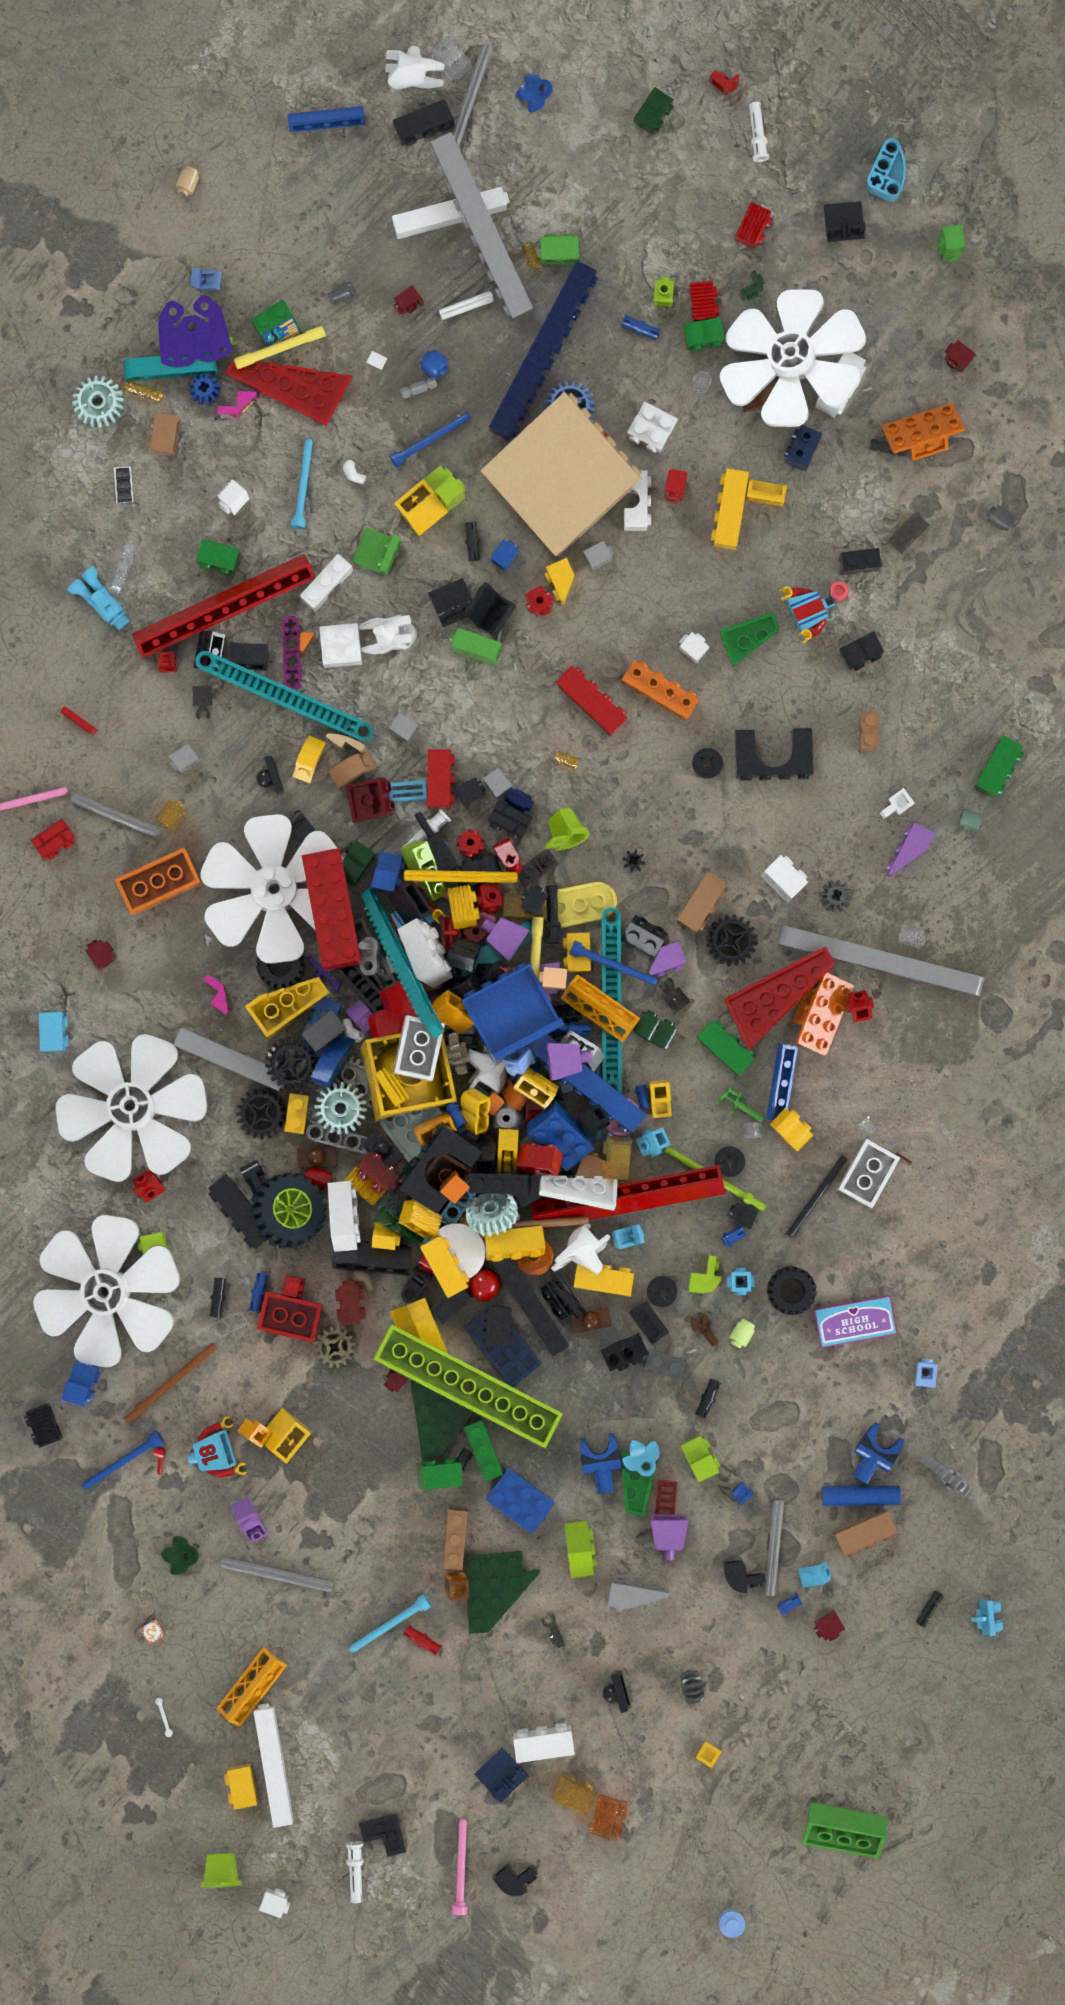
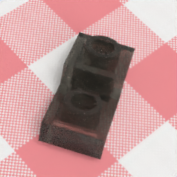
(908, 532)
(537, 867)

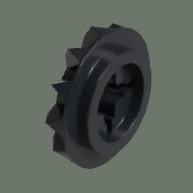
(707, 753)
(734, 1153)
(665, 1282)

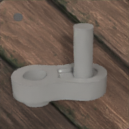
(370, 951)

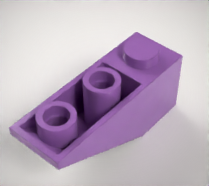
(915, 844)

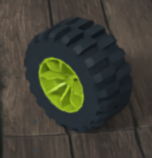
(288, 1210)

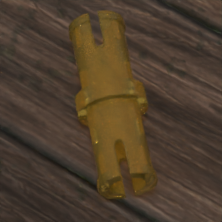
(143, 391)

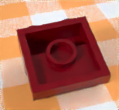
(370, 799)

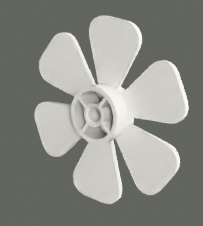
(793, 358)
(229, 870)
(113, 1152)
(151, 1274)

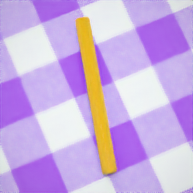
(460, 876)

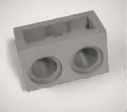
(584, 1045)

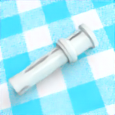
(759, 140)
(435, 823)
(354, 1862)

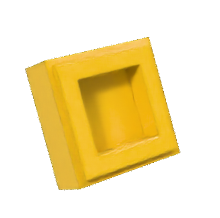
(708, 1754)

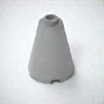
(516, 1122)

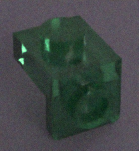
(751, 291)

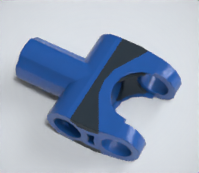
(874, 1455)
(601, 1464)

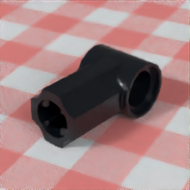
(253, 1175)

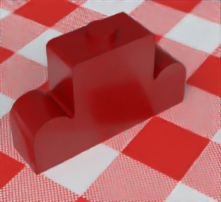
(395, 1008)

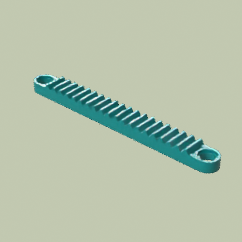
(283, 696)
(401, 963)
(612, 987)

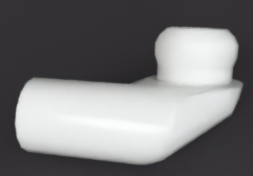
(351, 474)
(352, 1032)

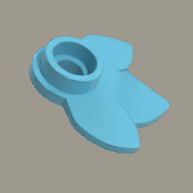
(641, 1455)

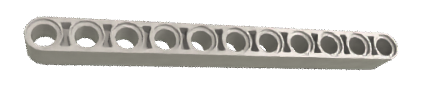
(882, 961)

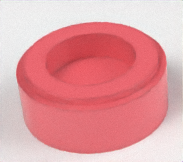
(838, 591)

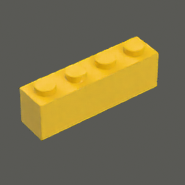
(731, 508)

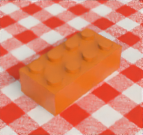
(158, 881)

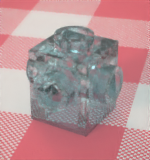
(391, 1201)

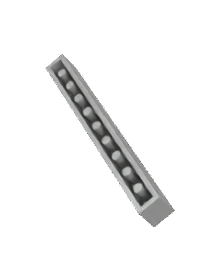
(481, 226)

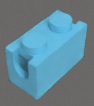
(52, 1032)

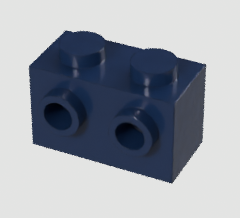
(803, 448)

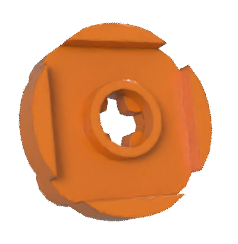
(538, 1266)

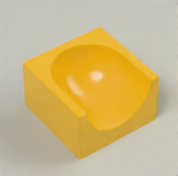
(422, 1094)

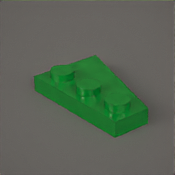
(747, 636)
(636, 1488)

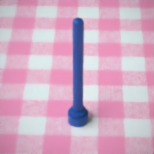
(399, 457)
(579, 950)
(154, 1440)

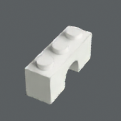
(637, 518)
(325, 582)

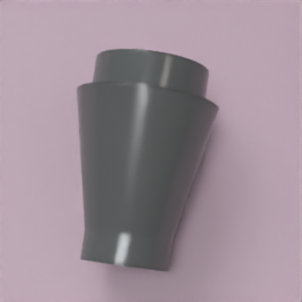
(342, 293)

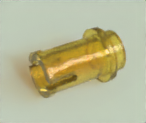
(531, 255)
(566, 760)

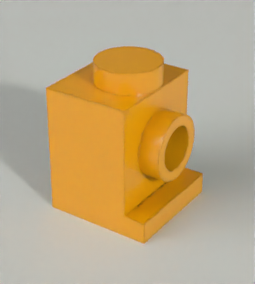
(254, 1432)

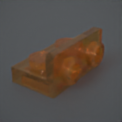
(608, 1817)

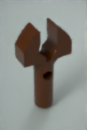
(704, 1328)

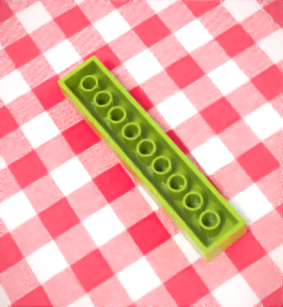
(467, 1386)

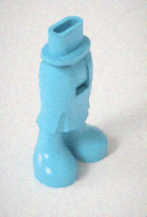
(101, 600)

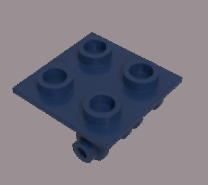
(501, 1775)

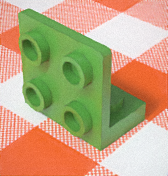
(377, 551)

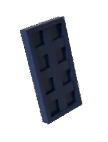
(512, 1361)

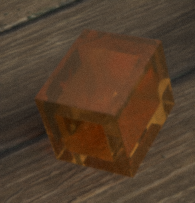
(456, 1586)

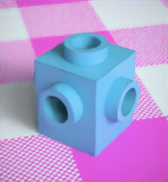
(649, 1144)
(747, 1284)

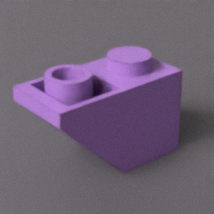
(668, 958)
(360, 1014)
(249, 1519)

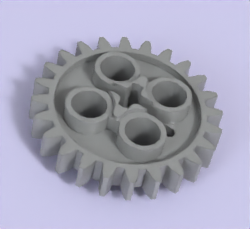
(358, 1079)
(947, 1476)

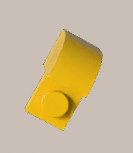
(308, 759)
(660, 1098)

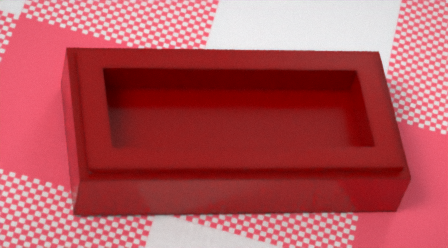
(79, 721)

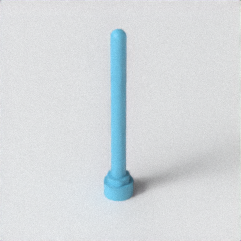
(298, 521)
(421, 1603)

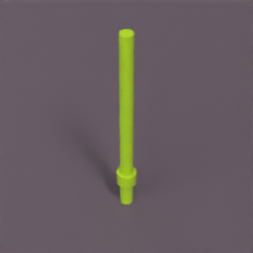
(747, 1198)

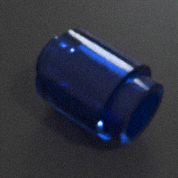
(519, 800)

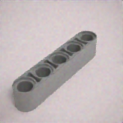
(343, 1139)

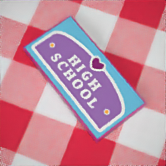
(855, 1321)

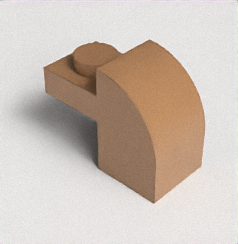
(352, 768)

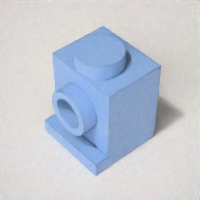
(519, 1061)
(930, 1379)

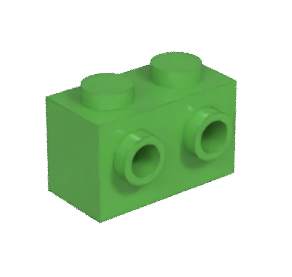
(951, 242)

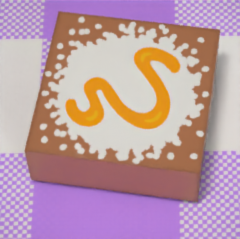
(152, 1631)

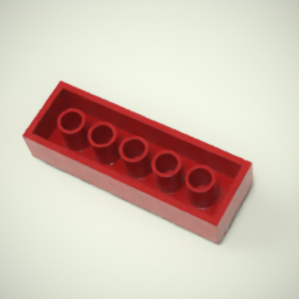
(331, 909)

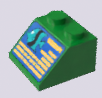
(276, 324)

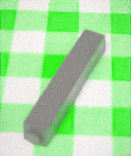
(226, 1058)

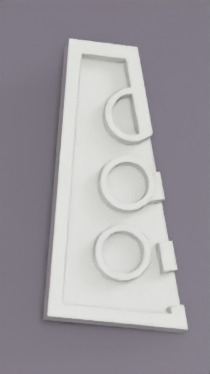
(586, 1191)

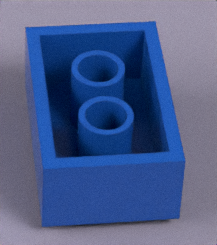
(560, 1129)
(520, 1500)

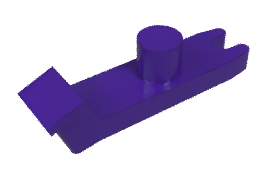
(321, 973)

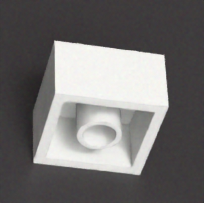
(340, 645)

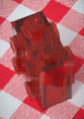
(382, 1178)
(350, 1303)

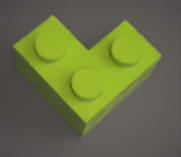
(446, 487)
(699, 1458)
(580, 1549)

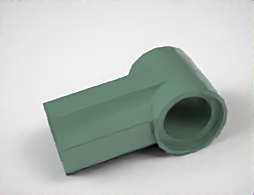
(970, 821)

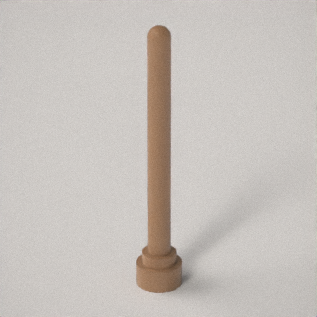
(551, 1222)

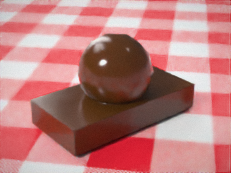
(316, 1157)
(591, 1320)

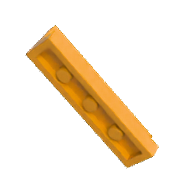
(601, 1005)
(254, 1689)

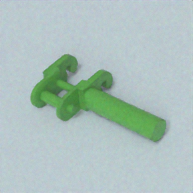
(740, 1105)

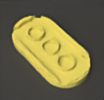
(583, 903)

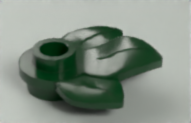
(177, 1555)

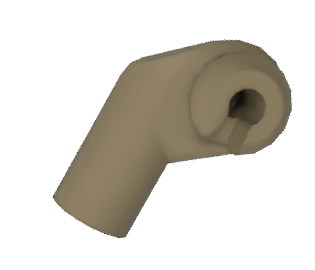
(363, 1277)

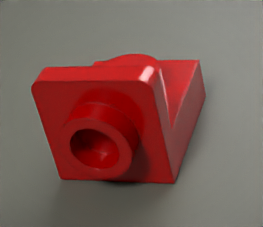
(721, 82)

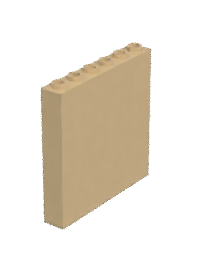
(562, 473)

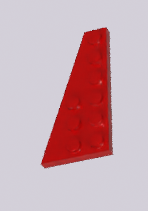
(299, 388)
(769, 999)

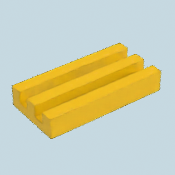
(391, 1086)

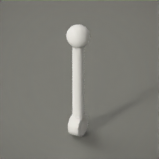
(168, 1732)

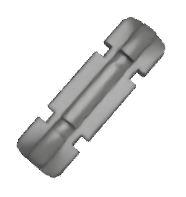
(418, 387)

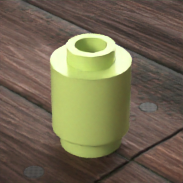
(742, 1333)

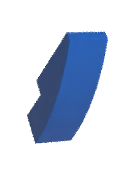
(332, 1060)

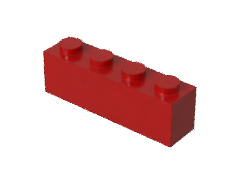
(591, 701)

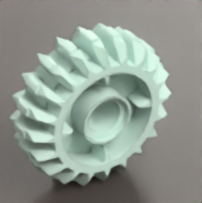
(95, 390)
(329, 1104)
(491, 1213)

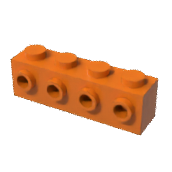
(660, 690)

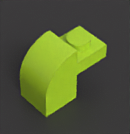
(705, 1282)

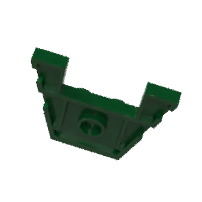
(390, 1221)

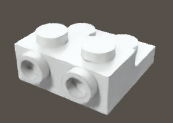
(651, 428)

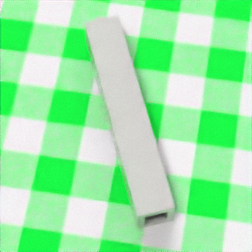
(444, 214)
(273, 1765)

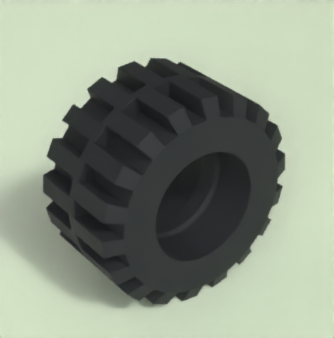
(280, 982)
(807, 1283)

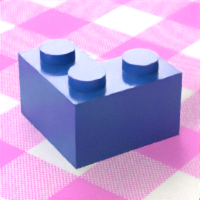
(387, 873)
(81, 1383)

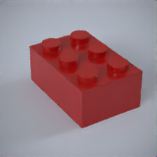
(290, 1316)

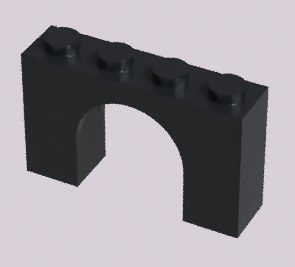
(749, 766)
(443, 1141)

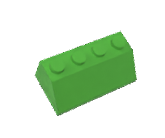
(845, 1830)

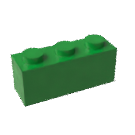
(999, 767)
(726, 1047)
(483, 1450)

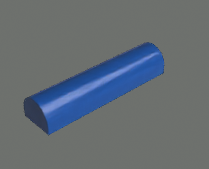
(326, 119)
(781, 1080)
(861, 1495)

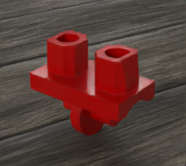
(448, 932)

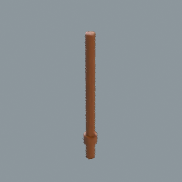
(141, 1407)

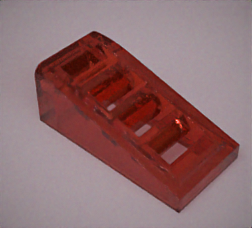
(666, 1483)

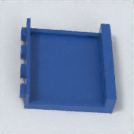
(511, 1012)

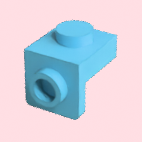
(628, 1236)
(815, 1575)

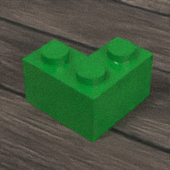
(439, 1475)

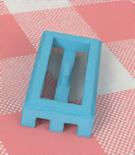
(410, 791)

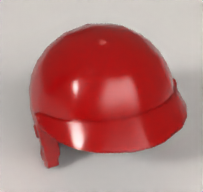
(484, 1285)

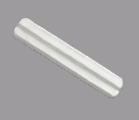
(466, 305)

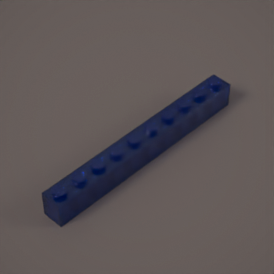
(543, 351)

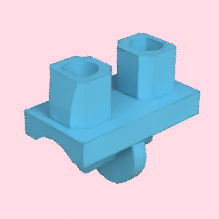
(985, 1617)

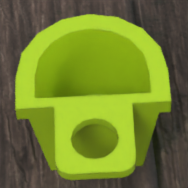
(566, 830)
(221, 1871)

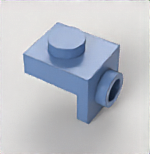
(205, 279)

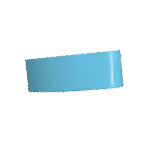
(892, 176)

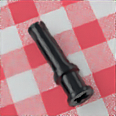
(552, 925)

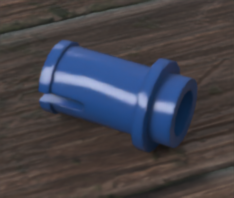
(642, 1095)
(455, 1114)
(733, 1236)
(789, 1604)

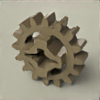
(457, 1053)
(342, 1352)

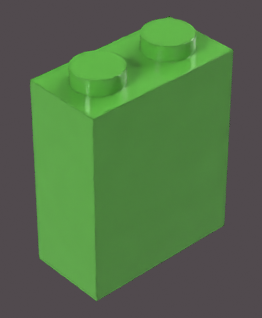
(475, 646)

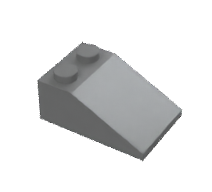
(631, 1594)

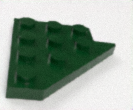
(436, 1420)
(494, 1586)

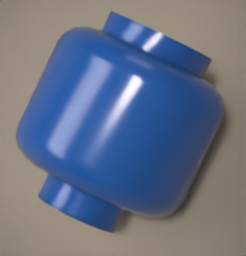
(434, 364)

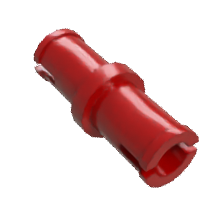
(422, 1640)

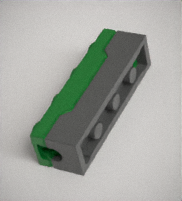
(383, 977)

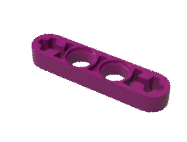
(291, 653)

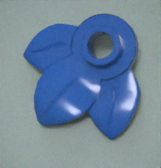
(531, 92)

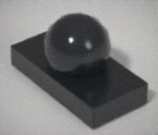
(270, 776)
(380, 1145)
(617, 1692)

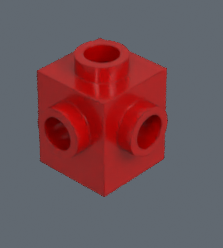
(536, 595)
(470, 851)
(489, 898)
(859, 1006)
(147, 1186)

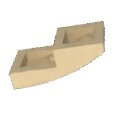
(340, 741)

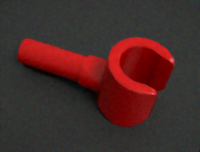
(159, 1453)

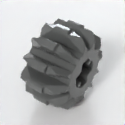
(841, 900)
(692, 1687)

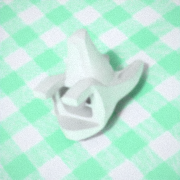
(411, 69)
(390, 633)
(487, 1071)
(583, 1250)

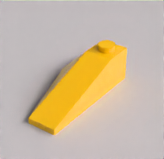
(282, 1007)
(419, 1321)

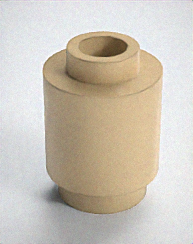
(187, 181)

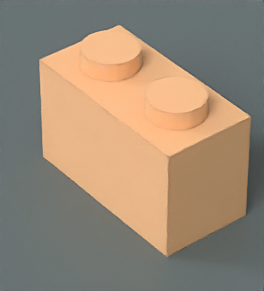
(553, 978)

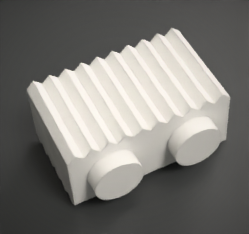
(232, 498)

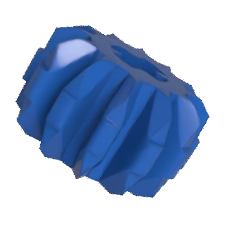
(197, 387)

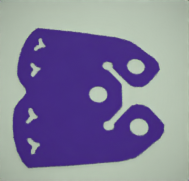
(193, 344)

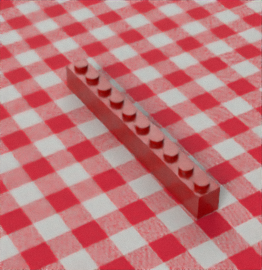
(223, 606)
(640, 1195)

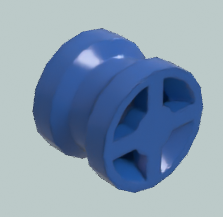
(741, 1493)

